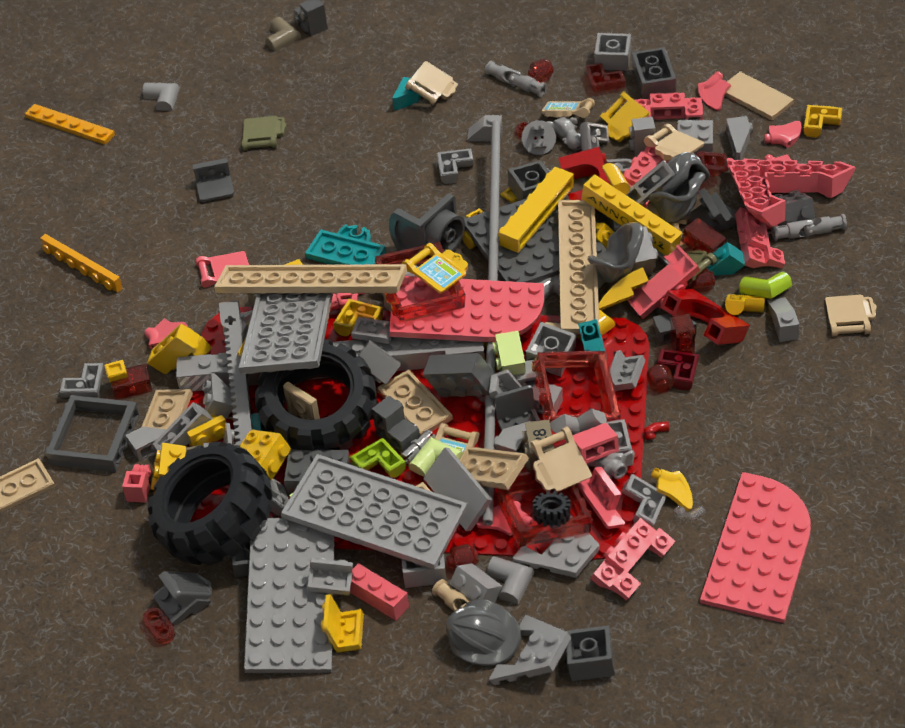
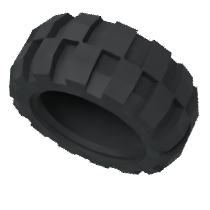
(329, 432)
(230, 523)

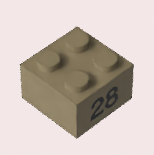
(539, 431)

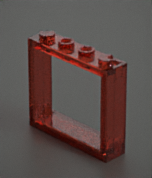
(454, 301)
(575, 359)
(537, 534)

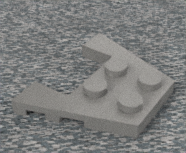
(563, 556)
(540, 653)

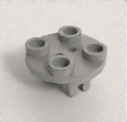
(538, 129)

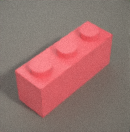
(378, 592)

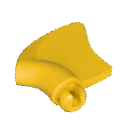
(674, 486)

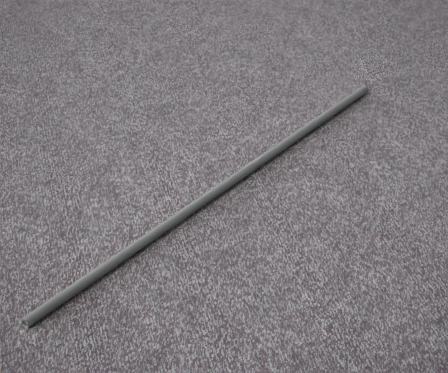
(492, 276)

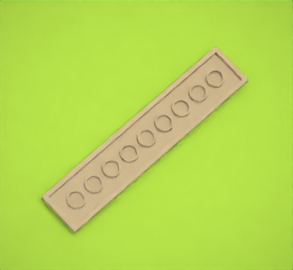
(576, 275)
(311, 279)

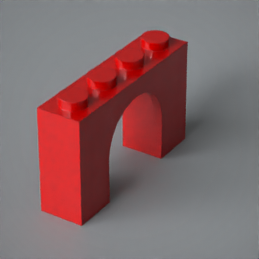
(584, 164)
(722, 326)

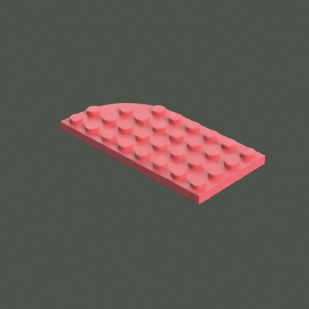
(488, 310)
(759, 550)

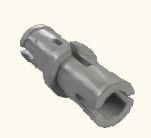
(416, 446)

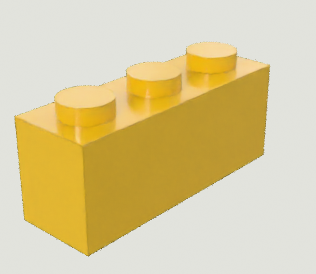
(176, 344)

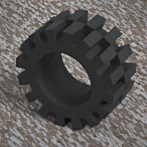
(551, 509)

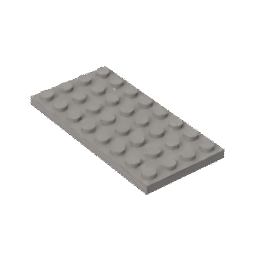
(285, 332)
(375, 511)
(281, 613)

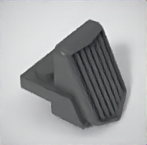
(714, 212)
(182, 594)

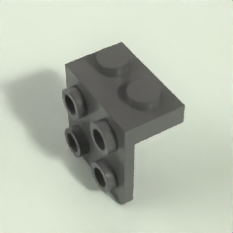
(213, 180)
(798, 207)
(515, 407)

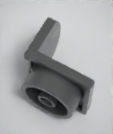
(437, 225)

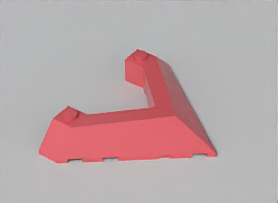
(760, 178)

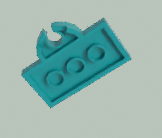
(344, 247)

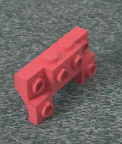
(672, 106)
(641, 166)
(755, 242)
(671, 277)
(619, 560)

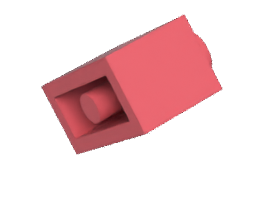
(597, 442)

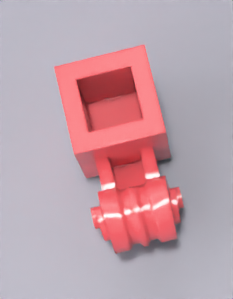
(136, 483)

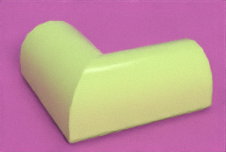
(428, 454)

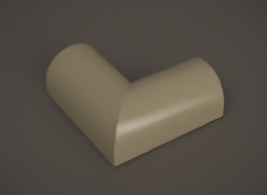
(283, 36)

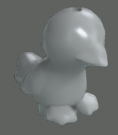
(566, 130)
(615, 464)

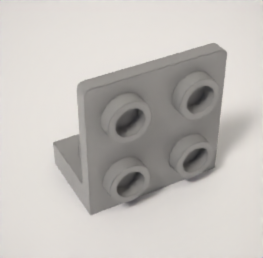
(372, 330)

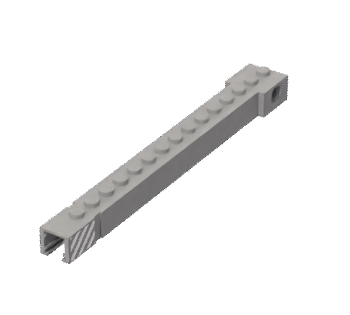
(410, 352)

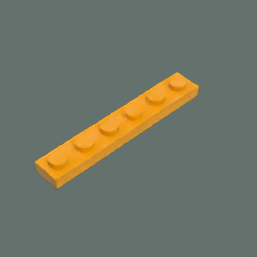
(70, 124)
(83, 264)

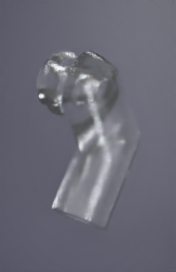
(686, 516)

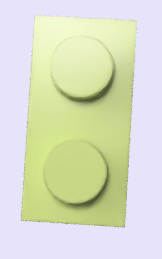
(509, 352)

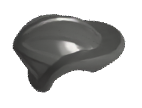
(683, 166)
(681, 202)
(620, 252)
(483, 633)

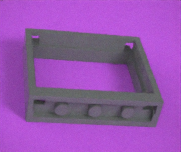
(93, 461)

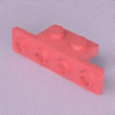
(602, 497)

